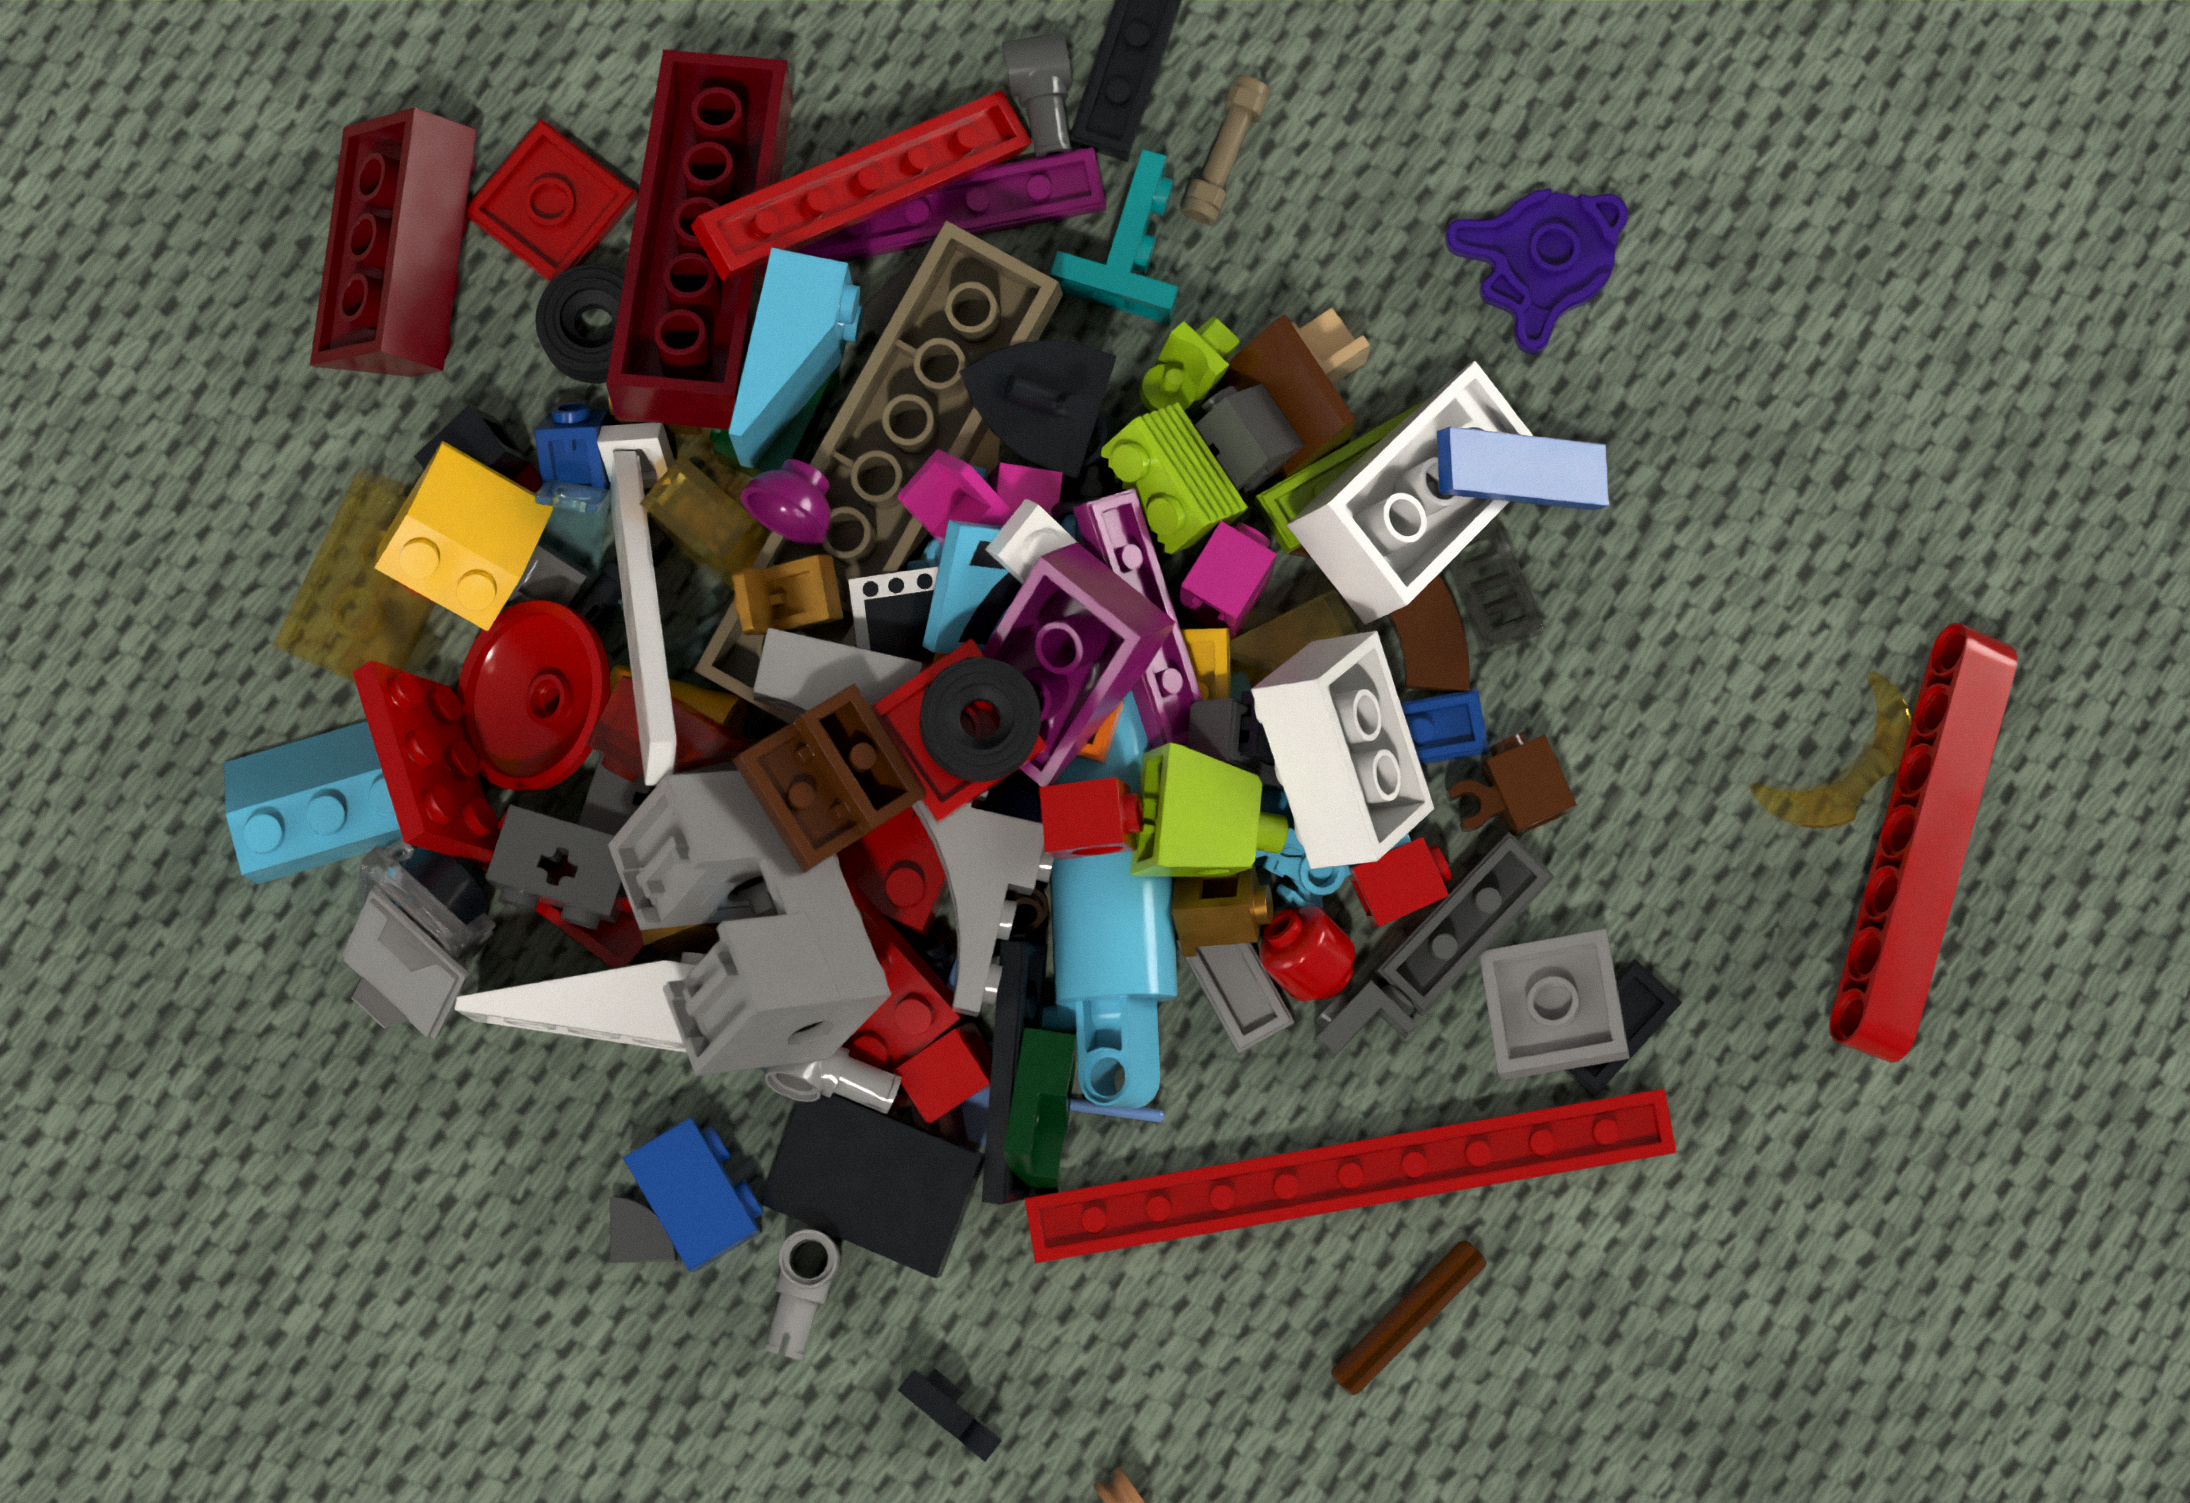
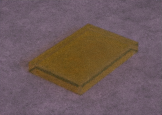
(345, 604)

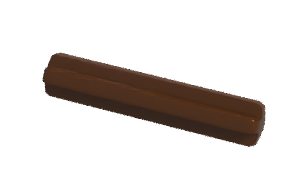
(1408, 1318)

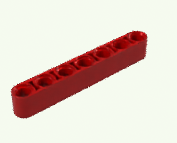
(1923, 843)

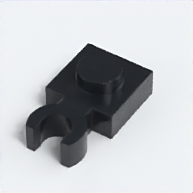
(938, 1399)

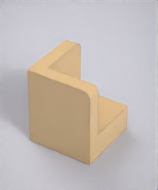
(1334, 345)

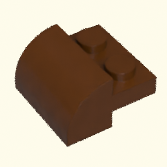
(829, 778)

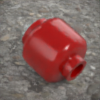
(1307, 953)

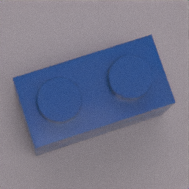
(694, 1194)

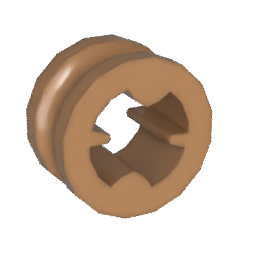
(1118, 1489)

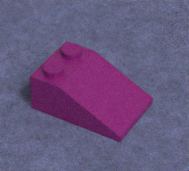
(1081, 646)

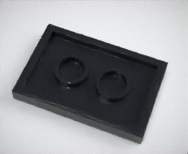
(874, 1181)

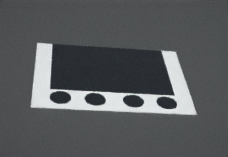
(893, 612)

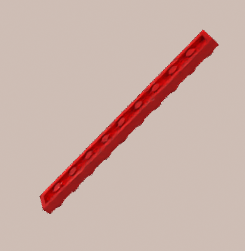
(1350, 1176)

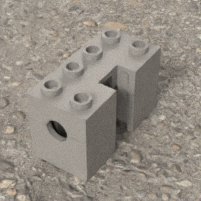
(772, 983)

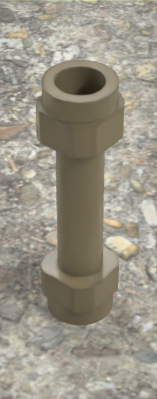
(1245, 104)

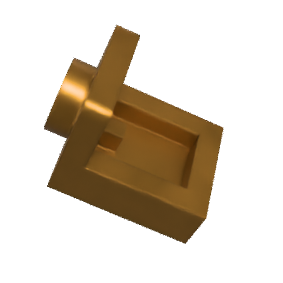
(787, 595)

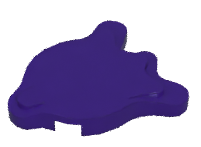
(1544, 257)

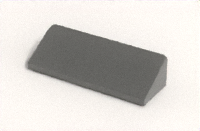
(1464, 923)

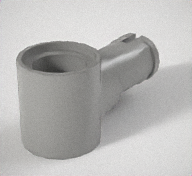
(835, 1075)
(799, 1295)

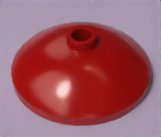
(533, 695)

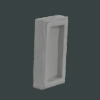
(1239, 993)

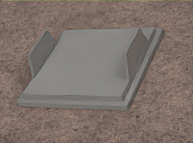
(401, 969)

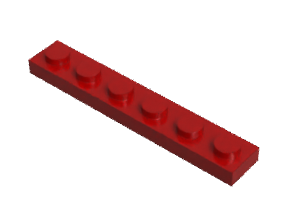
(860, 184)

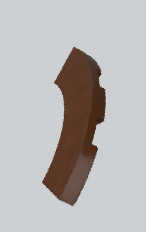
(1429, 639)

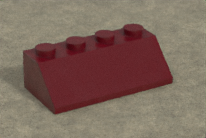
(394, 245)

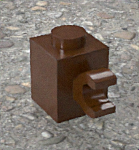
(1522, 786)

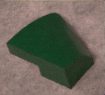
(1041, 1108)

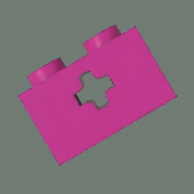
(1228, 578)

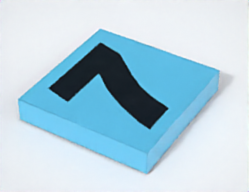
(969, 589)

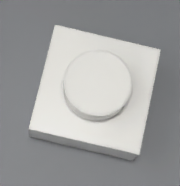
(647, 440)
(1026, 538)

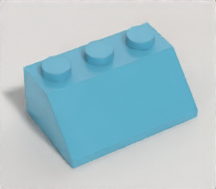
(308, 804)

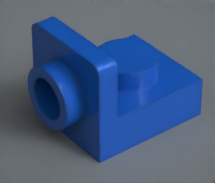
(569, 445)

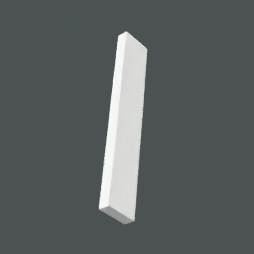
(642, 619)

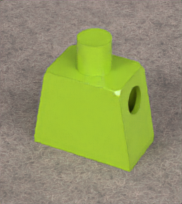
(1200, 816)

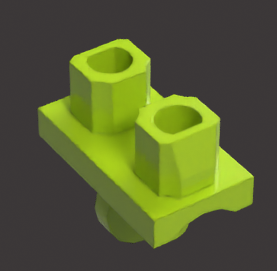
(1189, 368)

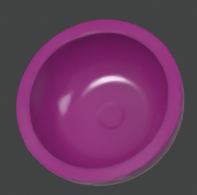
(790, 502)

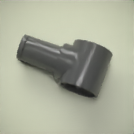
(1040, 79)

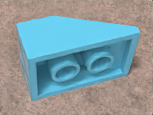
(794, 346)

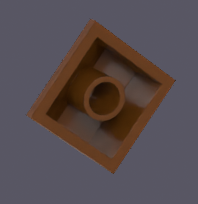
(1299, 389)

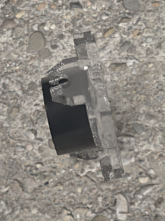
(432, 893)

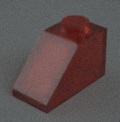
(698, 736)

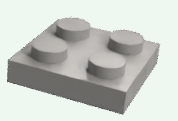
(1554, 1005)

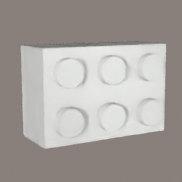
(1343, 750)

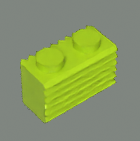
(1174, 477)

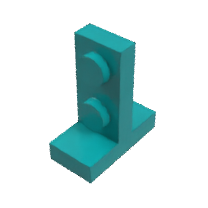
(1131, 251)

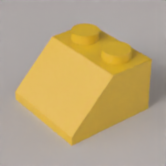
(463, 536)

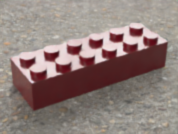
(678, 327)

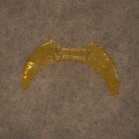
(1837, 804)

